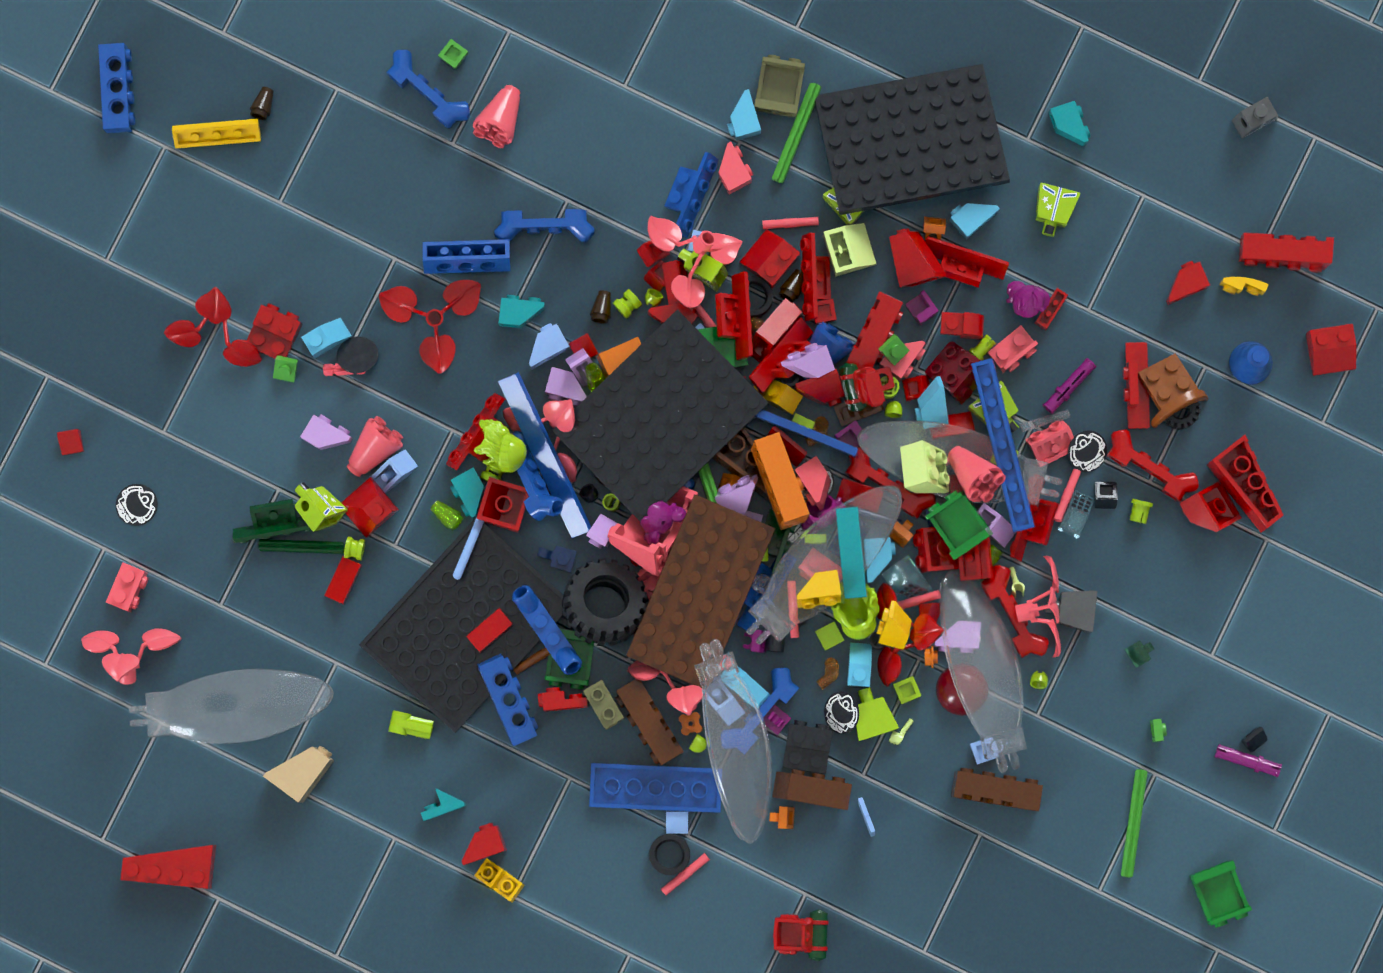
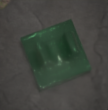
(1139, 653)

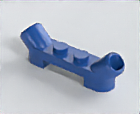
(402, 74)
(574, 221)
(539, 502)
(547, 630)
(782, 688)

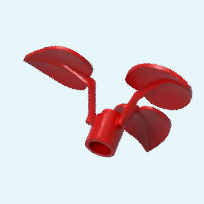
(216, 309)
(438, 350)
(923, 635)

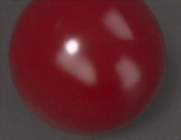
(948, 695)

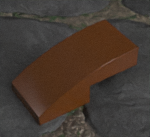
(847, 416)

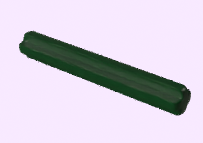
(301, 546)

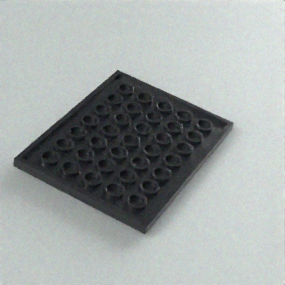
(911, 139)
(661, 416)
(426, 631)

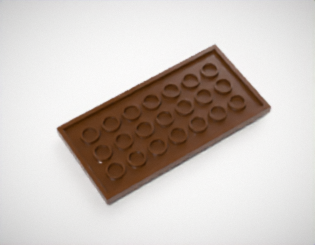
(700, 588)

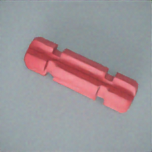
(330, 369)

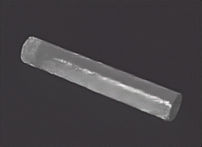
(1044, 420)

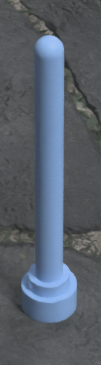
(468, 547)

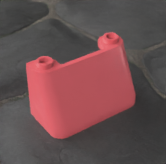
(631, 541)

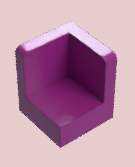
(922, 308)
(849, 434)

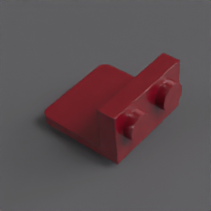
(955, 371)

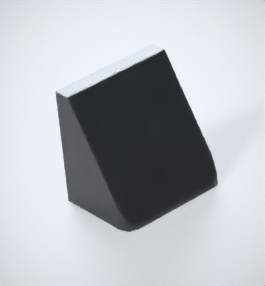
(1105, 495)
(1254, 739)

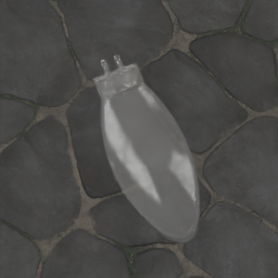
(884, 439)
(819, 551)
(983, 668)
(234, 706)
(735, 742)

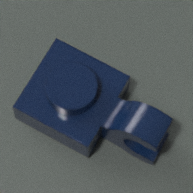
(561, 558)

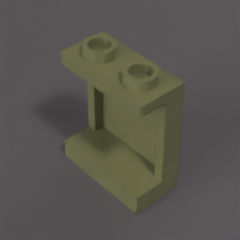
(779, 86)
(603, 705)

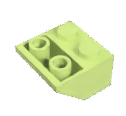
(849, 248)
(924, 468)

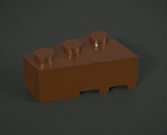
(813, 789)

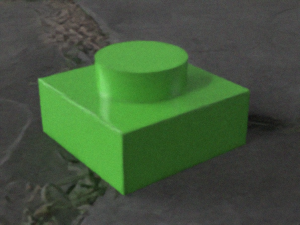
(453, 54)
(894, 349)
(285, 368)
(1158, 730)

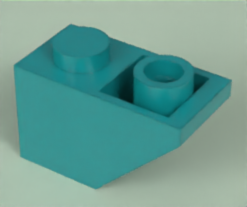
(1068, 123)
(517, 312)
(470, 490)

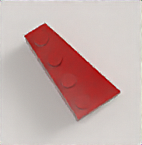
(1286, 251)
(876, 331)
(1246, 483)
(179, 867)

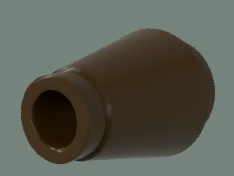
(262, 104)
(792, 286)
(601, 308)

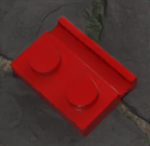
(976, 562)

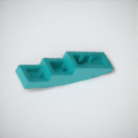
(851, 552)

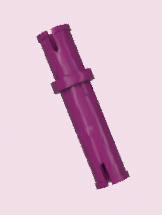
(1054, 402)
(1248, 760)

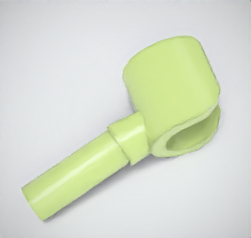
(1016, 584)
(896, 738)

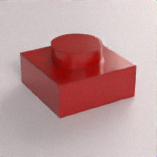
(826, 311)

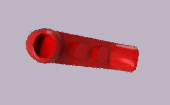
(1174, 486)
(912, 504)
(996, 588)

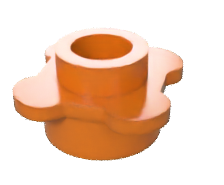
(931, 657)
(685, 719)

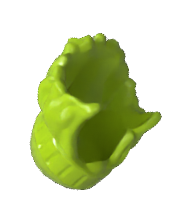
(501, 446)
(857, 614)

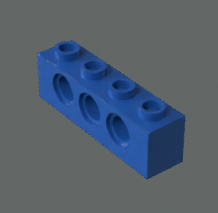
(108, 56)
(466, 256)
(516, 732)

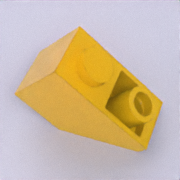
(782, 396)
(820, 590)
(895, 627)

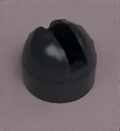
(589, 493)
(874, 638)

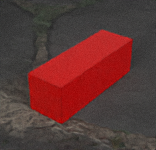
(1055, 303)

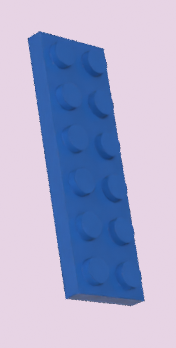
(654, 788)

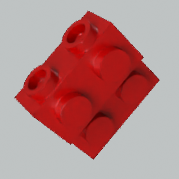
(273, 331)
(932, 552)
(556, 700)

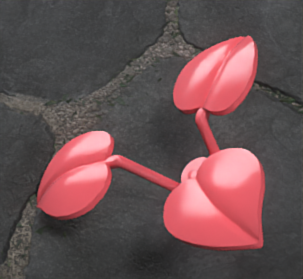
(722, 248)
(560, 415)
(1030, 611)
(123, 666)
(683, 698)

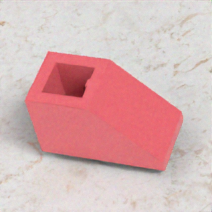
(733, 171)
(903, 367)
(815, 481)

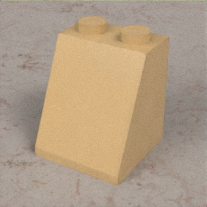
(301, 773)

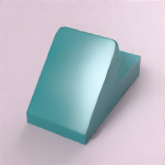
(448, 804)

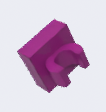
(753, 645)
(776, 719)

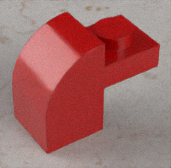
(962, 324)

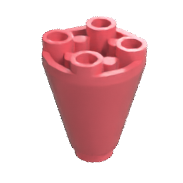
(499, 117)
(373, 446)
(976, 475)

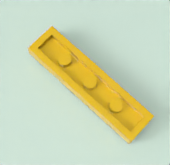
(216, 133)

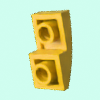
(1236, 284)
(499, 880)

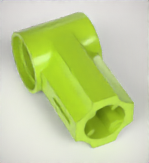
(405, 724)

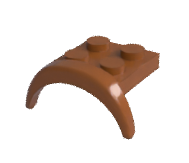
(1170, 387)

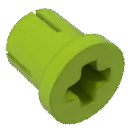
(1140, 511)

